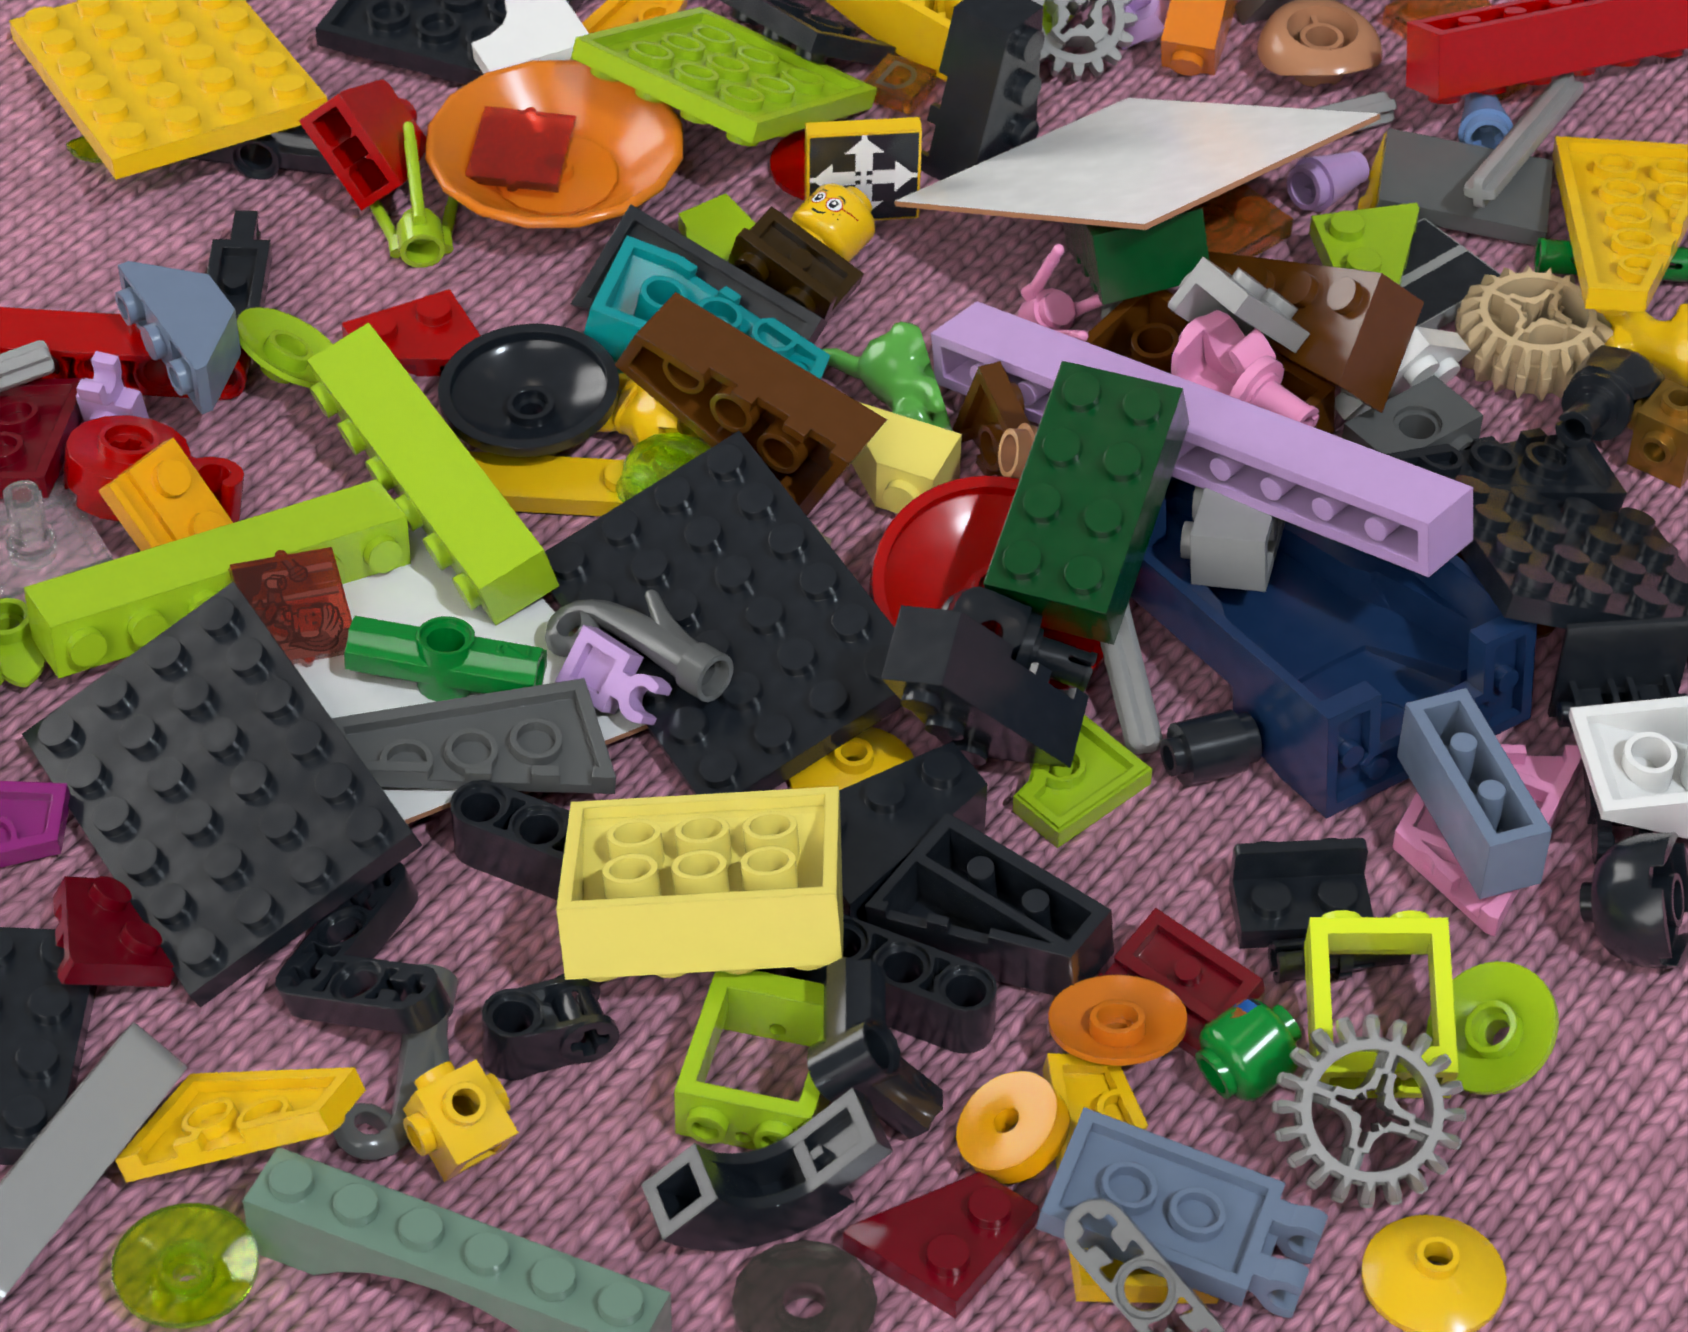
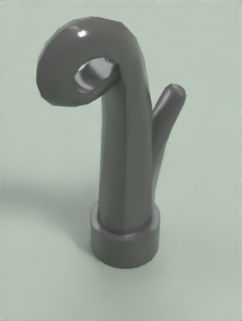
(695, 665)
(417, 1056)

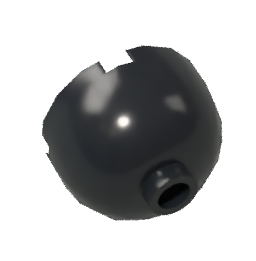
(1640, 900)

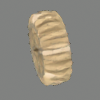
(1528, 331)

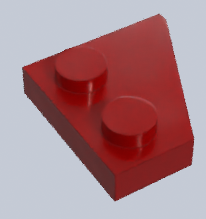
(421, 332)

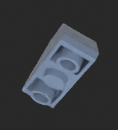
(184, 324)

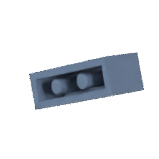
(1474, 793)

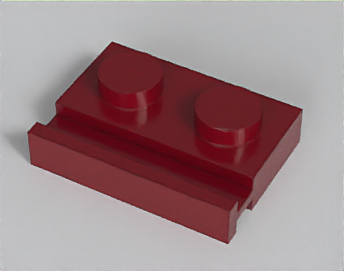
(1189, 967)

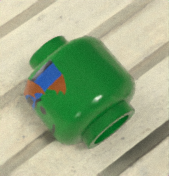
(1247, 1049)

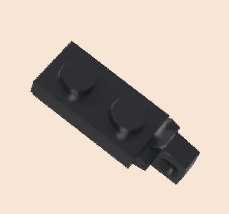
(242, 263)

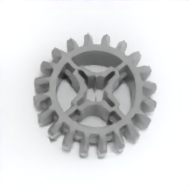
(1356, 1143)

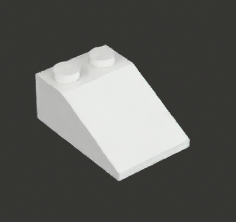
(1637, 761)

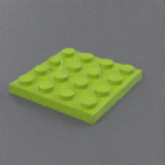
(722, 75)

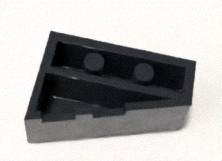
(989, 84)
(994, 910)

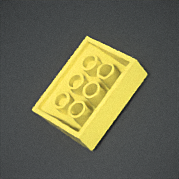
(702, 884)

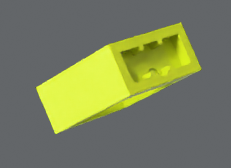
(1399, 934)

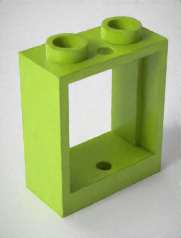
(761, 1007)

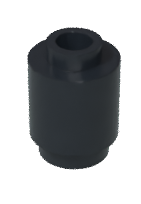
(1211, 746)

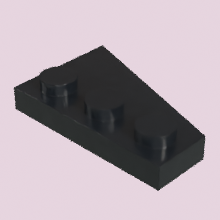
(813, 34)

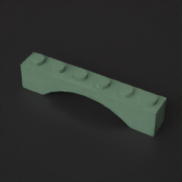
(344, 1223)

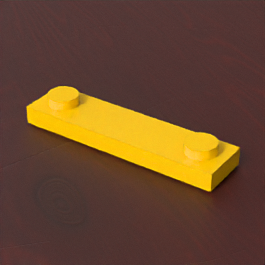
(554, 483)

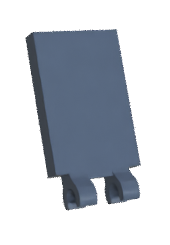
(1197, 1210)

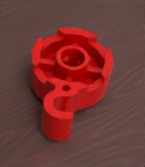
(111, 444)

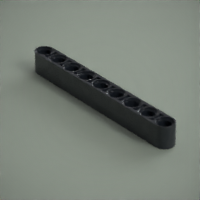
(926, 989)

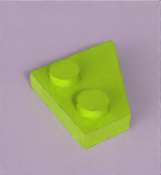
(1366, 238)

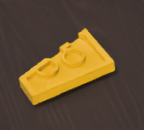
(238, 1115)

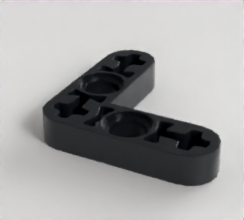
(328, 973)

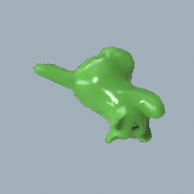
(897, 374)

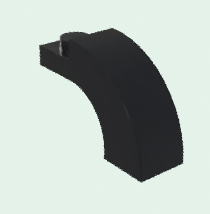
(769, 1192)

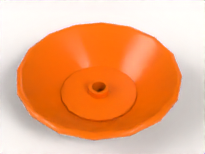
(617, 156)

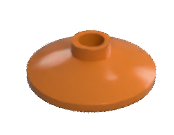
(1117, 1020)

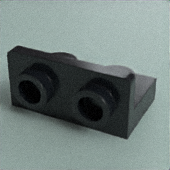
(1287, 882)

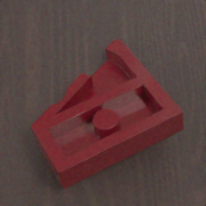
(106, 936)
(945, 1240)

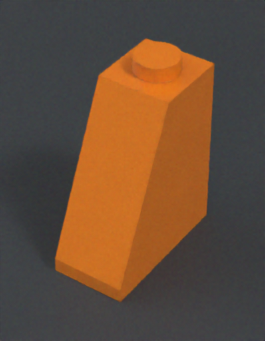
(1196, 35)

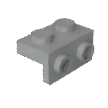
(1242, 298)

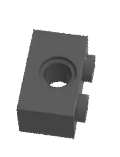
(1417, 419)

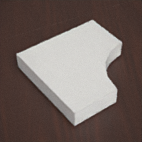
(530, 33)

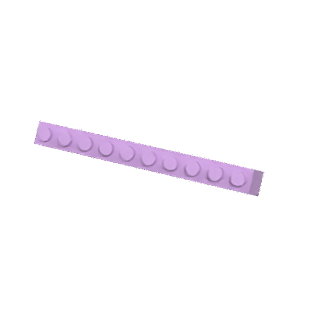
(1239, 447)

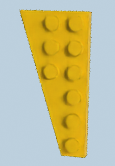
(1622, 216)

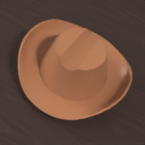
(1318, 42)

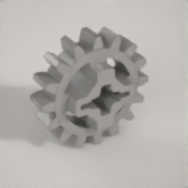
(1090, 36)

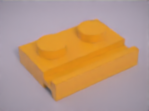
(163, 498)

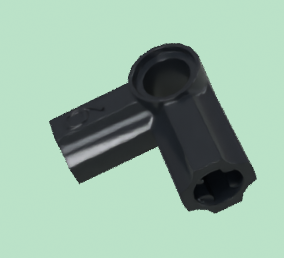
(864, 1053)

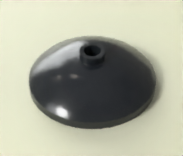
(528, 390)

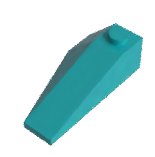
(647, 277)

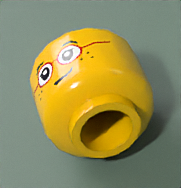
(838, 218)

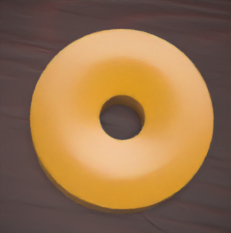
(1031, 1145)

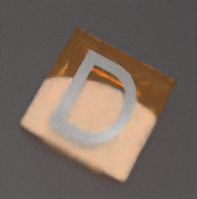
(901, 83)

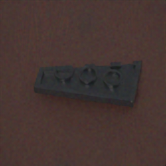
(714, 270)
(1530, 462)

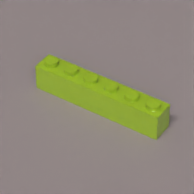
(433, 475)
(129, 601)

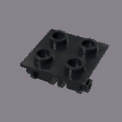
(1619, 663)

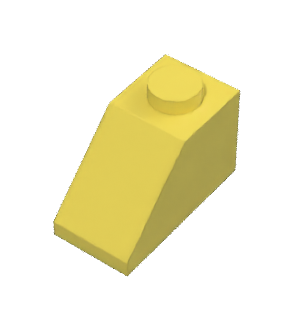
(906, 460)

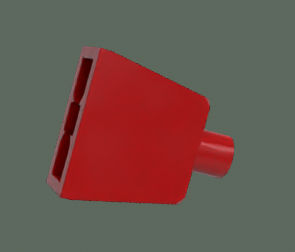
(364, 139)

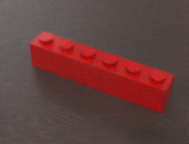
(1536, 40)

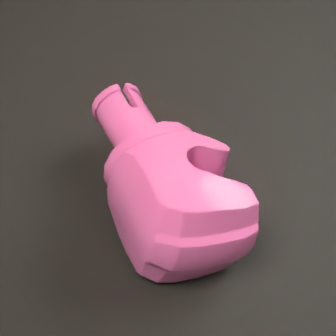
(1221, 358)

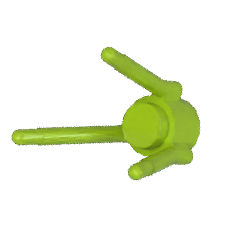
(419, 234)

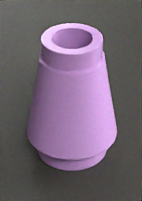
(1325, 179)

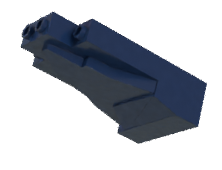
(1339, 651)

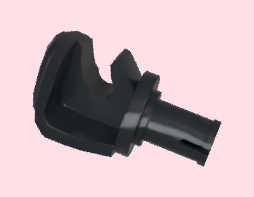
(1603, 395)
(1022, 629)

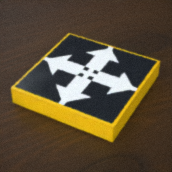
(868, 154)

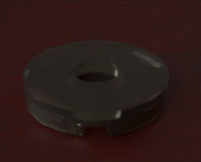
(810, 1272)

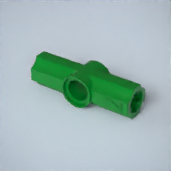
(442, 657)

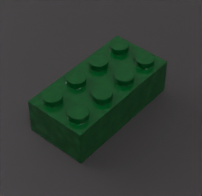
(1089, 499)

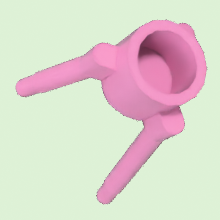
(1052, 306)

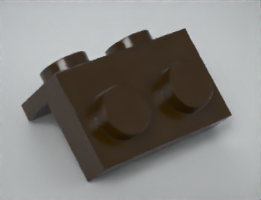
(795, 264)

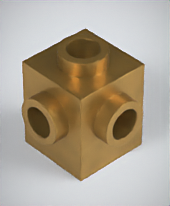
(1661, 434)

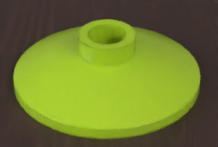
(280, 344)
(1496, 998)

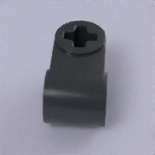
(542, 1028)

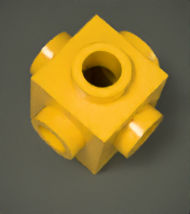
(458, 1117)

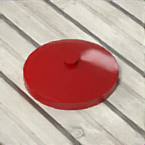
(945, 546)

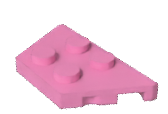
(1425, 848)

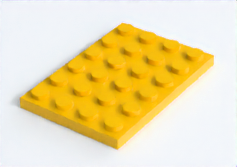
(165, 76)

